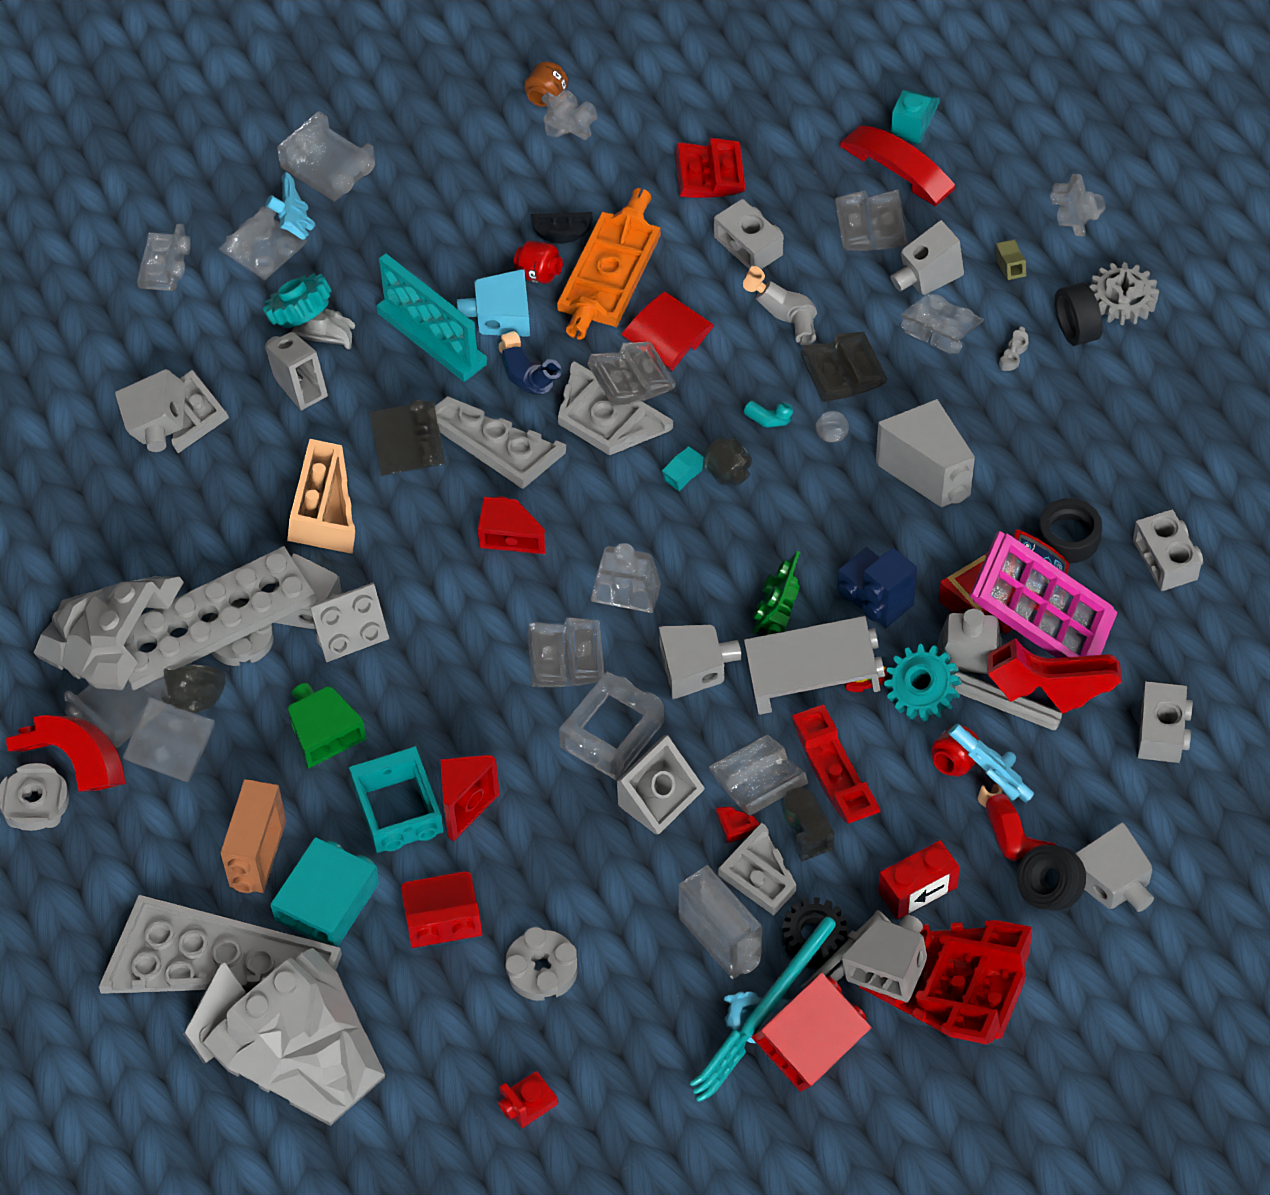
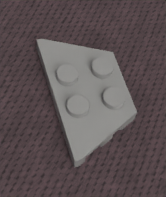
(605, 426)

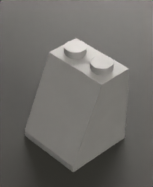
(926, 453)

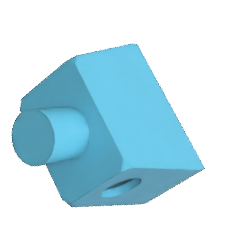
(499, 304)

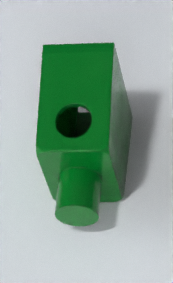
(323, 723)

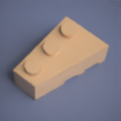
(322, 502)

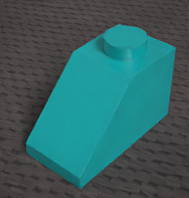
(913, 115)

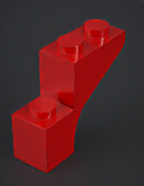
(1065, 680)

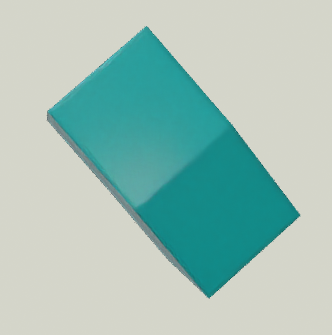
(683, 468)

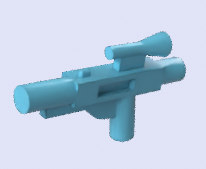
(996, 767)

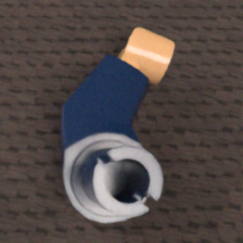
(527, 375)

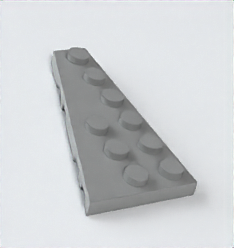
(182, 947)

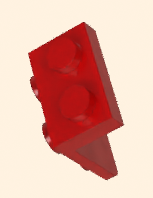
(441, 909)

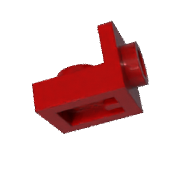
(526, 1099)

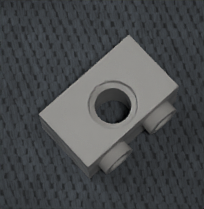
(748, 235)
(1162, 740)

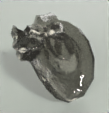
(194, 687)

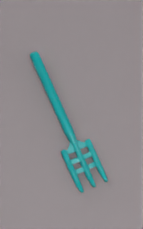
(733, 1047)

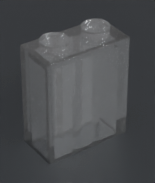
(720, 922)

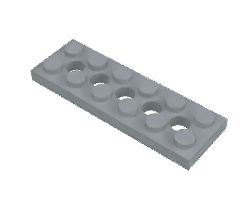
(231, 622)

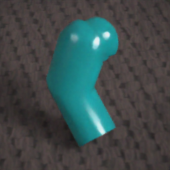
(770, 418)

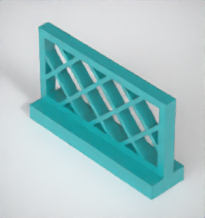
(429, 320)

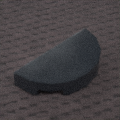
(561, 227)

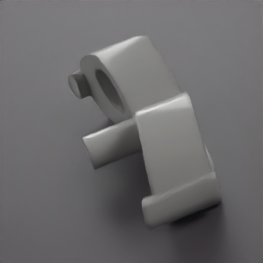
(1016, 346)

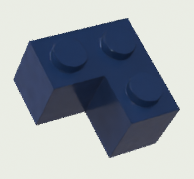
(879, 584)

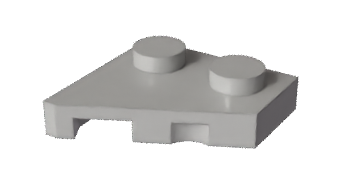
(201, 413)
(759, 871)
(212, 1009)

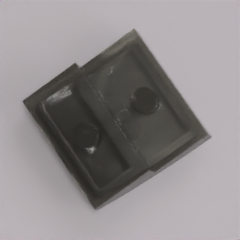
(843, 366)

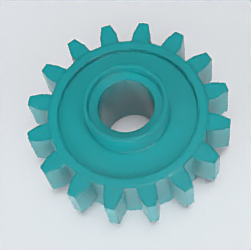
(298, 301)
(911, 670)

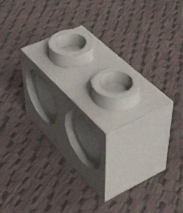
(1163, 552)

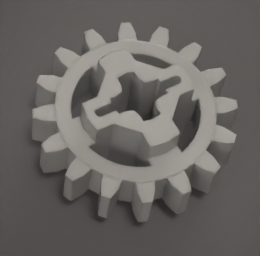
(1138, 297)

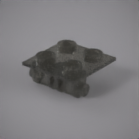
(407, 437)

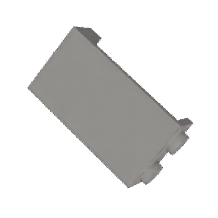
(812, 659)

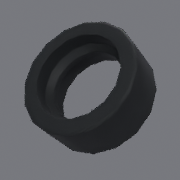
(1078, 314)
(1071, 510)

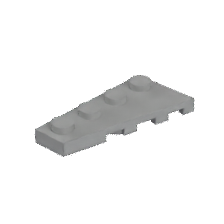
(496, 443)

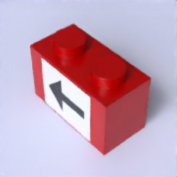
(918, 879)

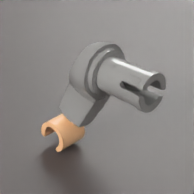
(784, 305)

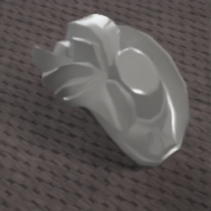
(327, 328)

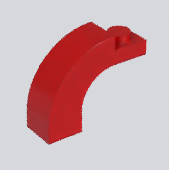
(90, 750)

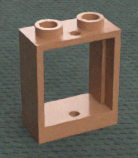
(253, 836)

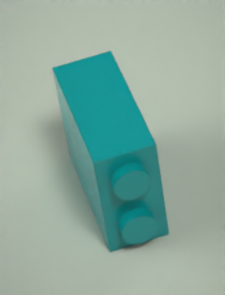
(325, 892)

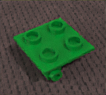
(779, 598)

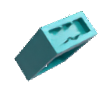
(387, 772)

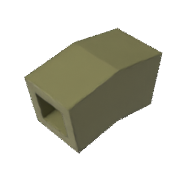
(1010, 260)

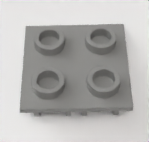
(349, 622)

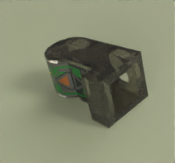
(812, 827)

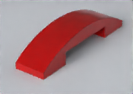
(903, 159)
(832, 766)

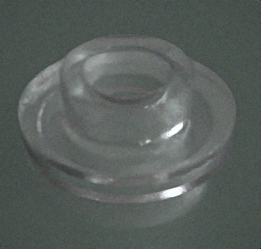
(832, 420)

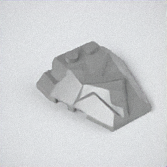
(93, 627)
(300, 1039)

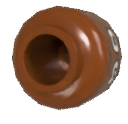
(543, 79)

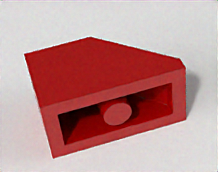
(509, 527)

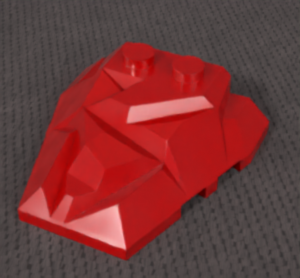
(969, 979)

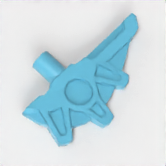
(291, 209)

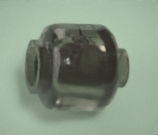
(727, 461)

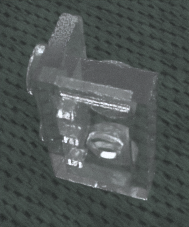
(163, 260)

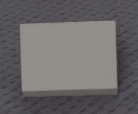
(658, 786)

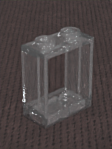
(598, 752)

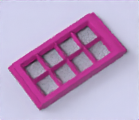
(1041, 601)

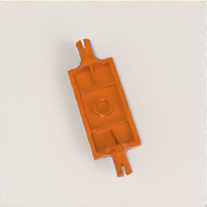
(610, 267)

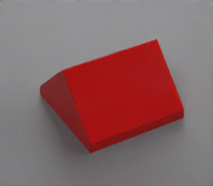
(468, 789)

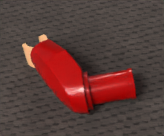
(1007, 824)

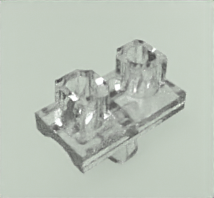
(565, 118)
(1078, 204)

